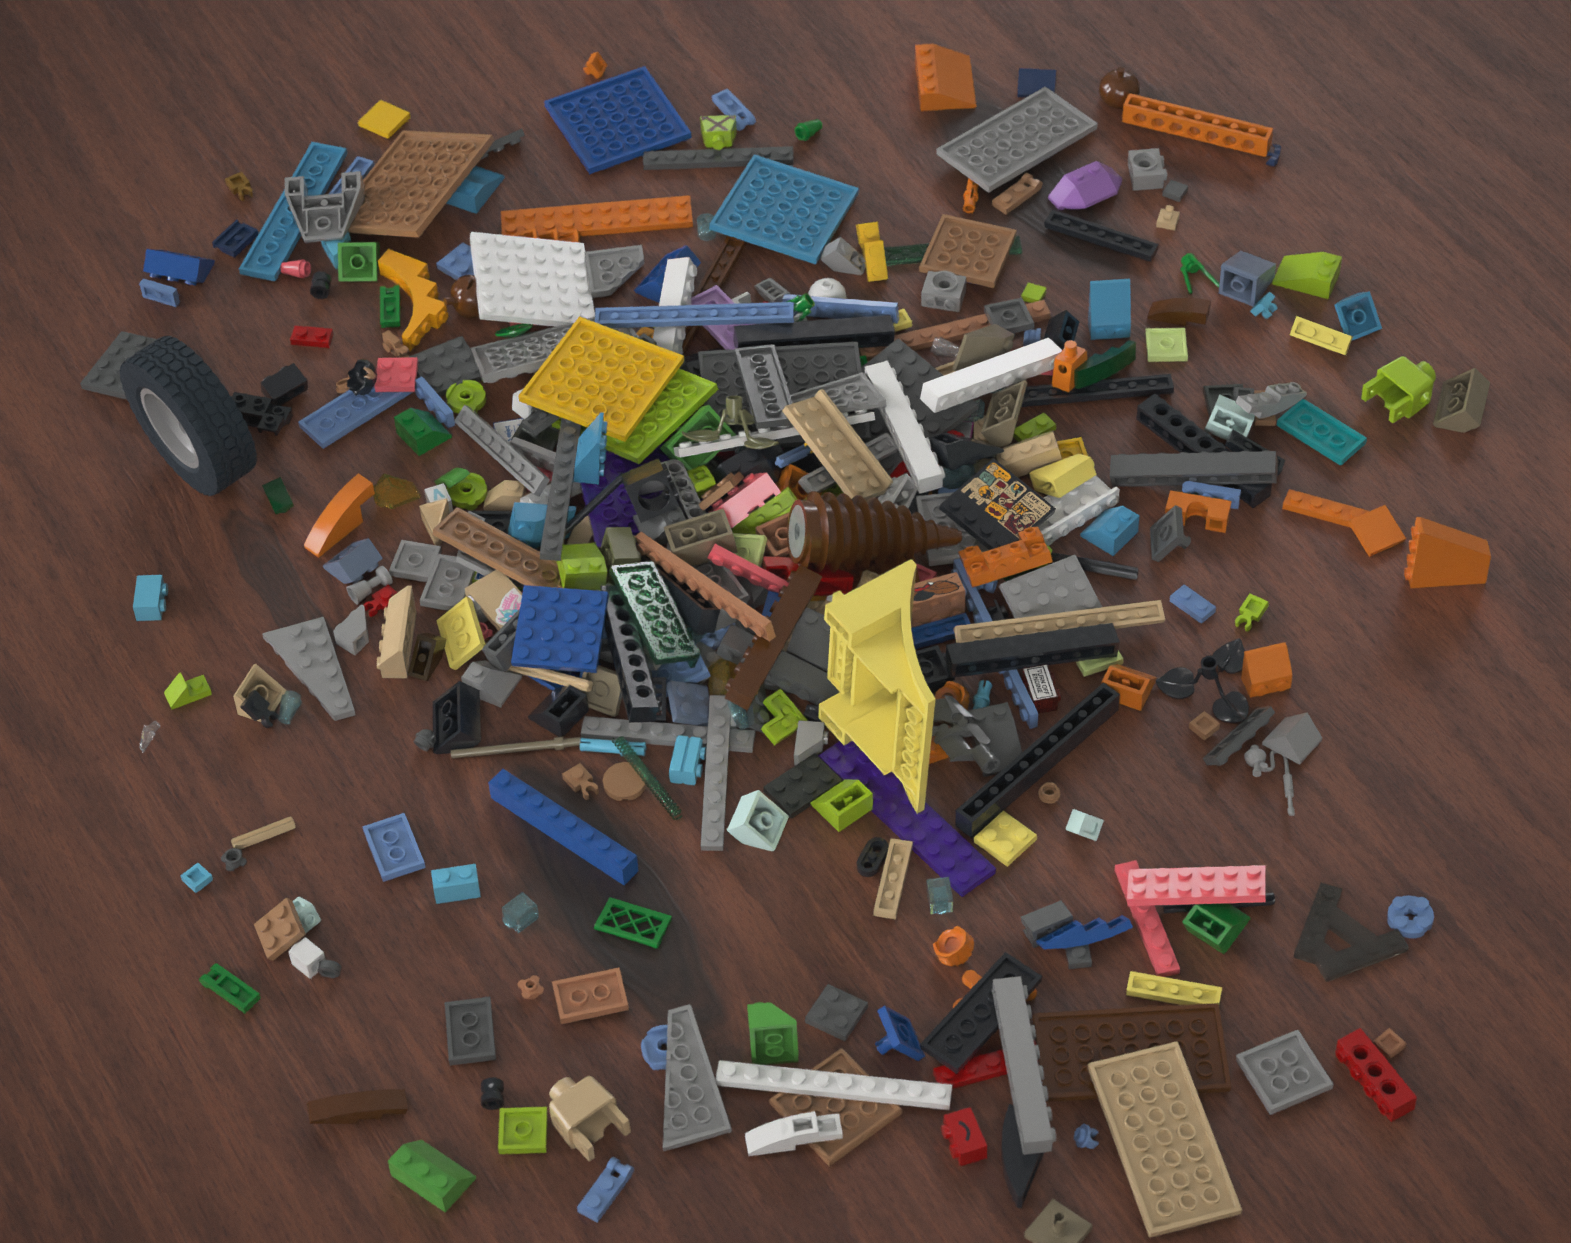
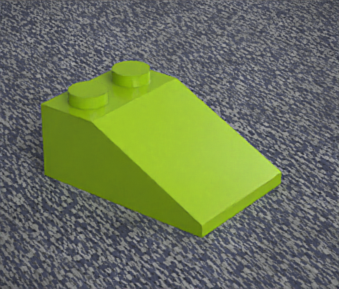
(1309, 273)
(582, 567)

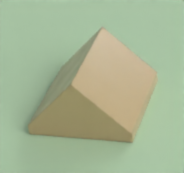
(264, 684)

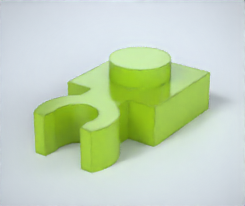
(1251, 609)

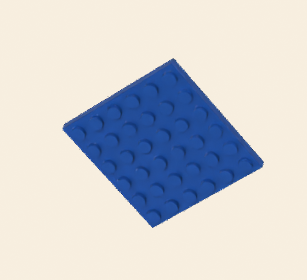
(617, 119)

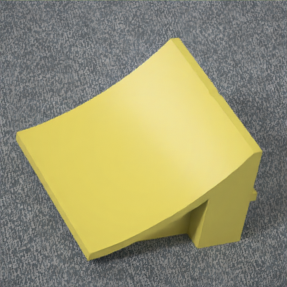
(879, 679)

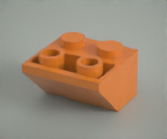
(1130, 684)

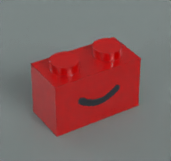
(964, 1136)

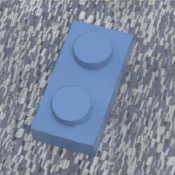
(159, 292)
(1192, 604)

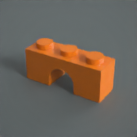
(1213, 510)

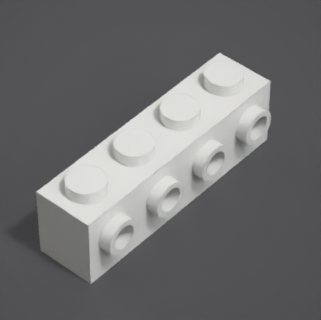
(900, 492)

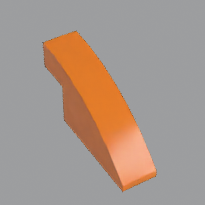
(339, 516)

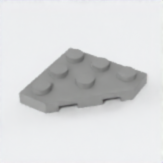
(611, 268)

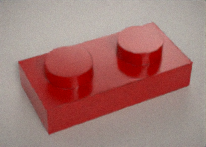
(311, 336)

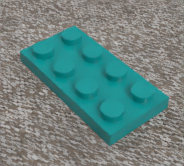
(1321, 431)

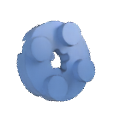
(1410, 905)
(651, 1047)

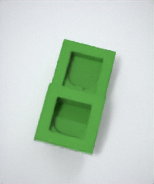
(452, 477)

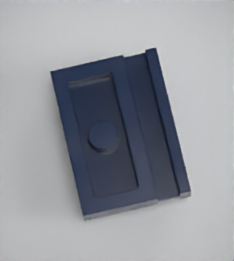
(235, 238)

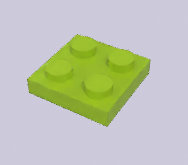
(523, 1130)

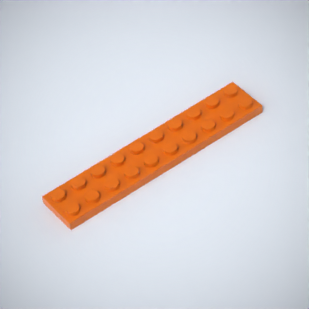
(603, 217)

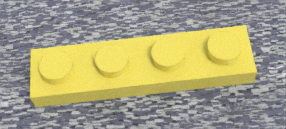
(1171, 990)

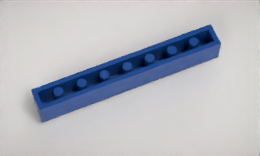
(563, 827)

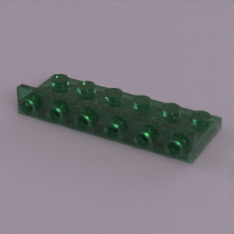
(655, 613)

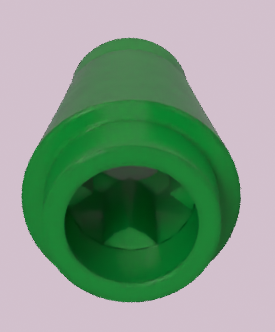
(807, 129)

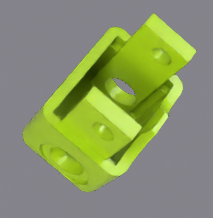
(1402, 386)

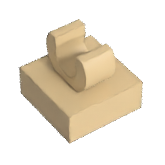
(1168, 218)

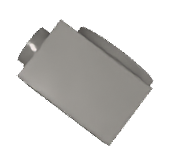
(1146, 169)
(943, 291)

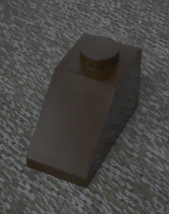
(426, 655)

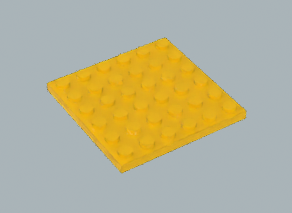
(604, 373)

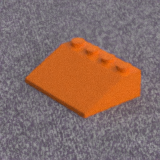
(943, 78)

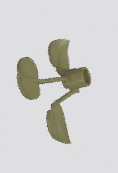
(736, 415)

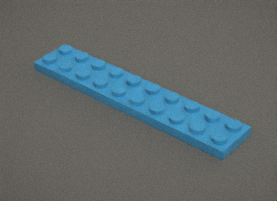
(280, 230)

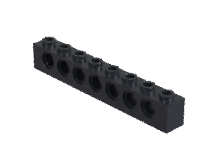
(1189, 438)
(629, 660)

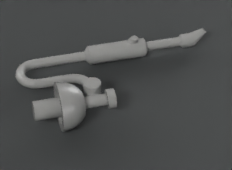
(1256, 758)

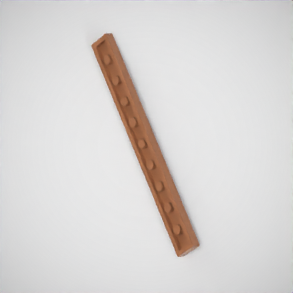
(953, 330)
(705, 586)

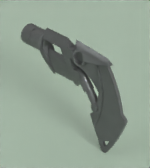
(951, 739)

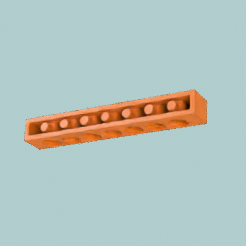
(1197, 125)

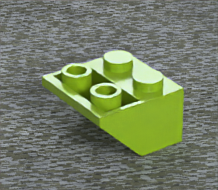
(844, 803)

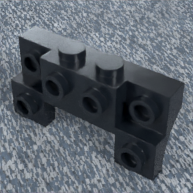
(262, 413)

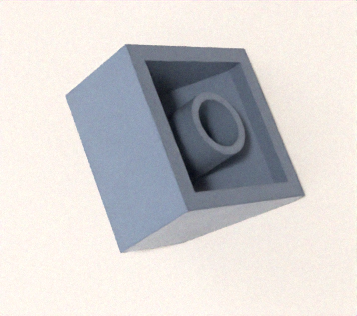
(354, 561)

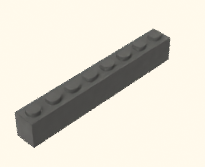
(1201, 467)

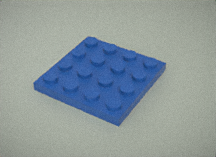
(560, 629)

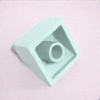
(758, 821)

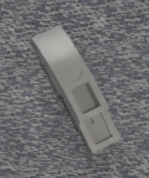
(1273, 400)

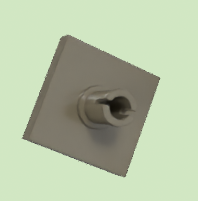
(605, 692)
(1058, 1225)

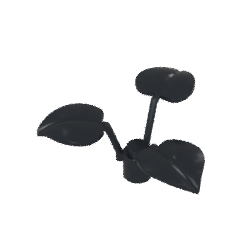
(1229, 657)

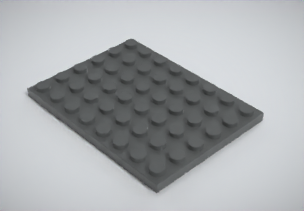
(803, 369)

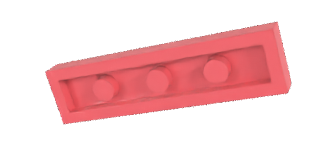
(746, 569)

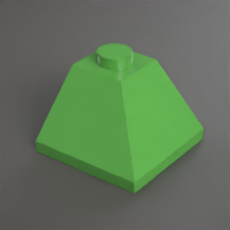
(358, 261)

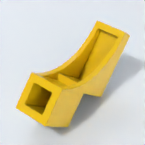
(872, 251)

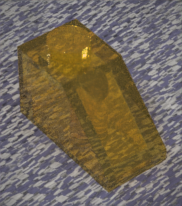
(394, 492)

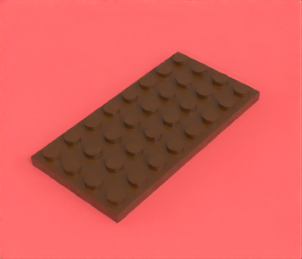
(1081, 1037)

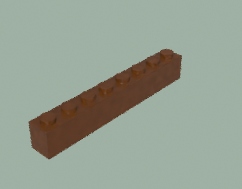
(764, 654)

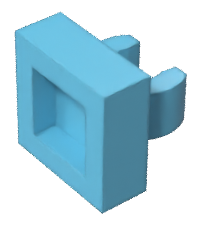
(1263, 305)

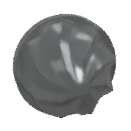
(425, 739)

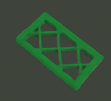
(628, 908)

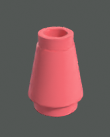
(296, 268)

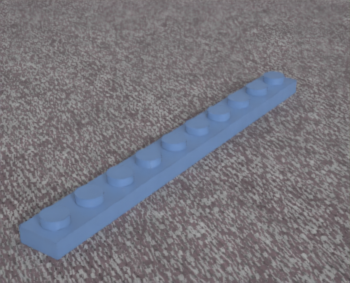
(695, 315)
(1011, 677)

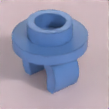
(1083, 1136)

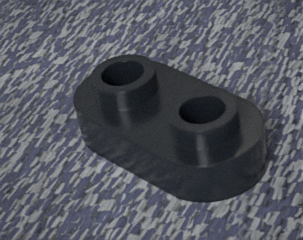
(872, 859)

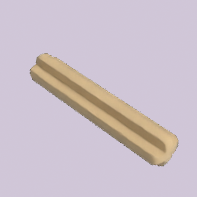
(263, 833)

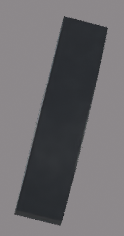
(1017, 1168)

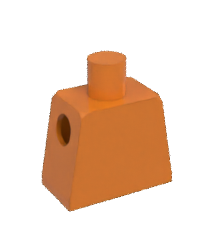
(1064, 365)

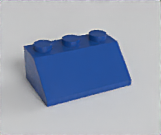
(177, 266)
(652, 284)

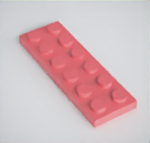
(1196, 885)

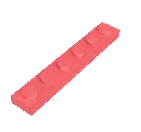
(1150, 929)

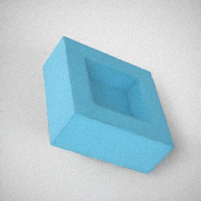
(196, 877)

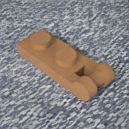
(1017, 194)

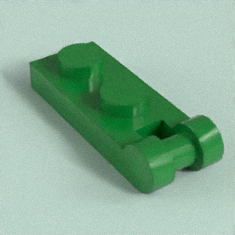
(390, 306)
(230, 988)

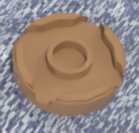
(623, 782)

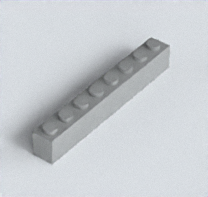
(1022, 1065)

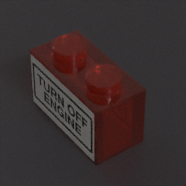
(1040, 687)

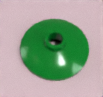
(513, 331)

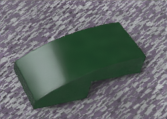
(278, 496)

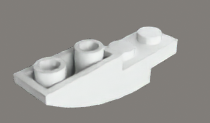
(791, 1131)

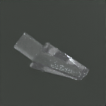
(148, 734)

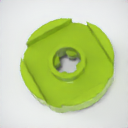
(468, 388)
(471, 499)

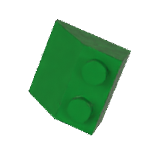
(420, 430)

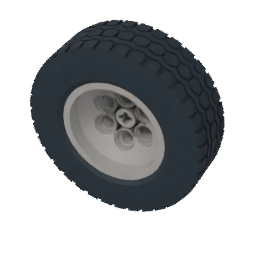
(188, 415)

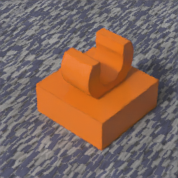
(595, 65)

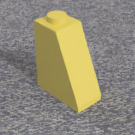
(1063, 475)

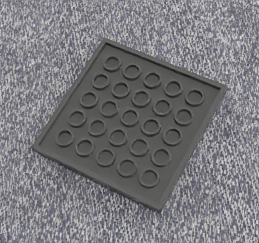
(912, 373)

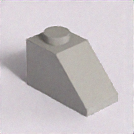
(809, 740)

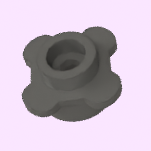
(233, 854)

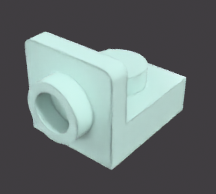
(306, 913)

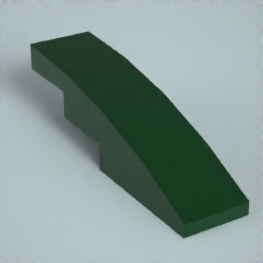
(1102, 366)

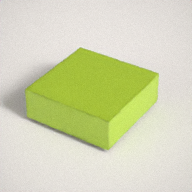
(1033, 293)

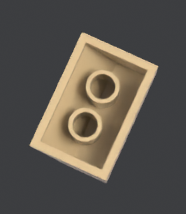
(1030, 454)

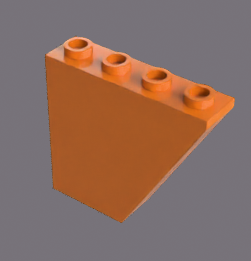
(1445, 556)

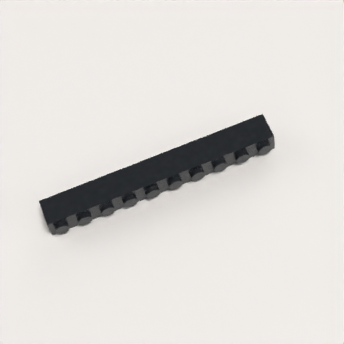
(1037, 760)

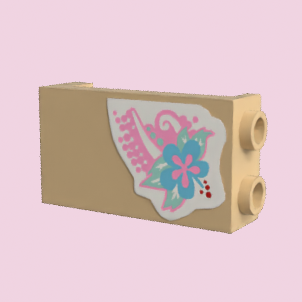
(496, 596)

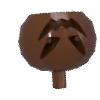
(1116, 87)
(464, 296)

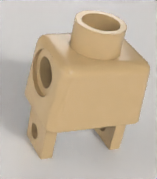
(583, 1112)

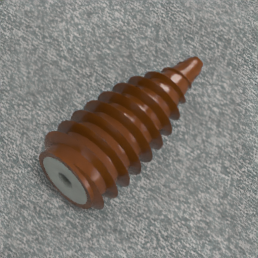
(859, 531)

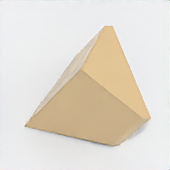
(432, 515)

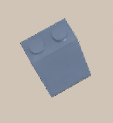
(1246, 277)

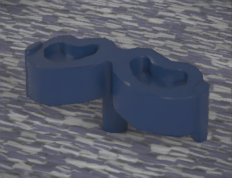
(1275, 156)

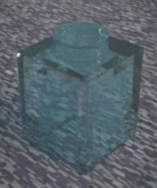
(939, 895)
(520, 912)

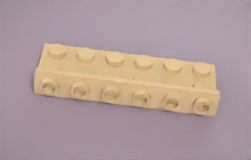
(838, 446)

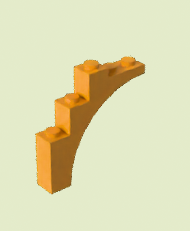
(413, 279)

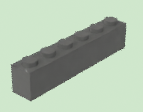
(787, 672)

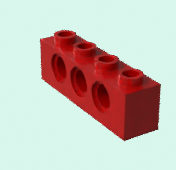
(1393, 1105)

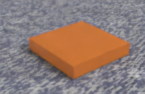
(1377, 530)

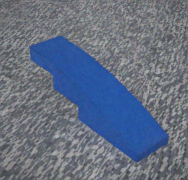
(1076, 934)

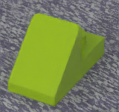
(701, 479)
(184, 692)

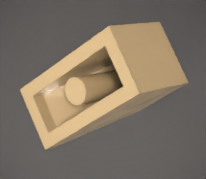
(504, 495)

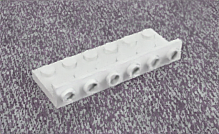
(1077, 508)

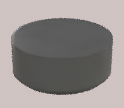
(329, 968)

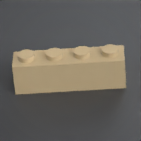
(397, 634)

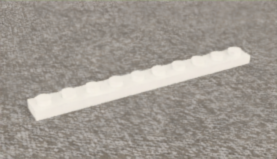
(728, 441)
(834, 1085)

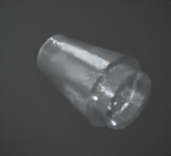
(944, 348)

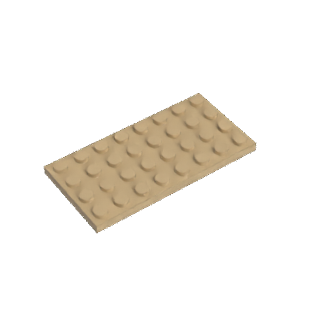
(1164, 1139)

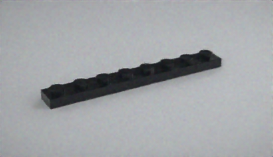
(1100, 390)

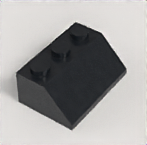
(457, 719)

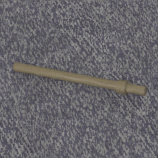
(558, 743)

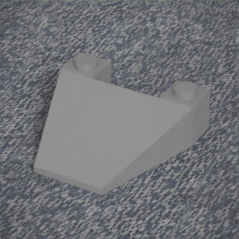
(326, 215)

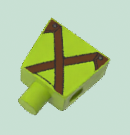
(718, 131)

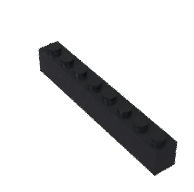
(867, 331)
(1031, 650)

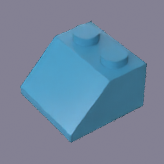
(1112, 529)

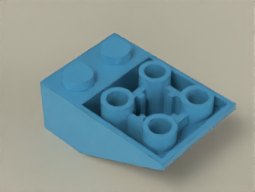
(591, 452)

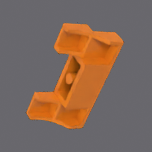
(1007, 559)

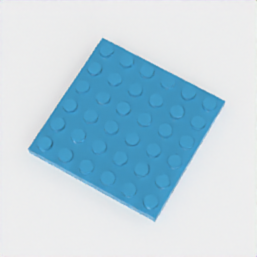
(784, 209)

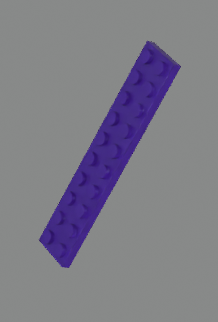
(931, 835)

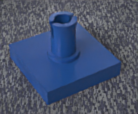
(899, 1035)

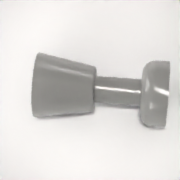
(363, 588)

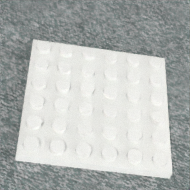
(530, 279)

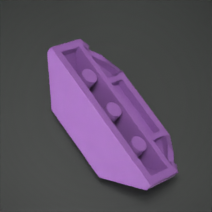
(1085, 187)

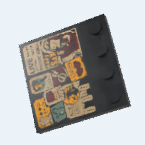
(996, 506)

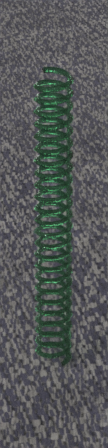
(654, 783)

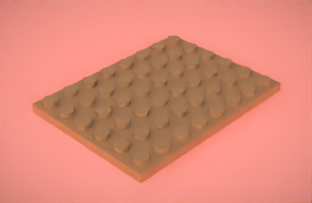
(416, 181)

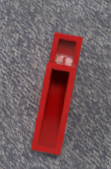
(829, 583)

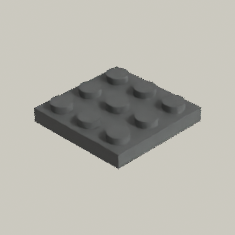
(447, 365)

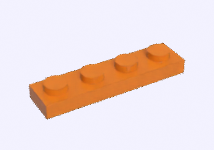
(1320, 508)

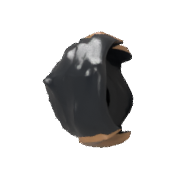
(362, 377)

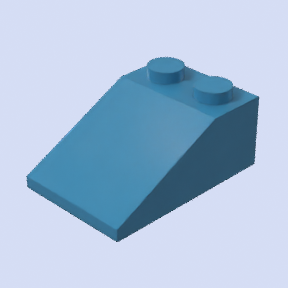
(475, 189)
(1109, 309)
(528, 522)

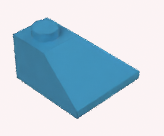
(1358, 315)

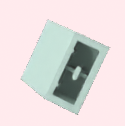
(1228, 417)

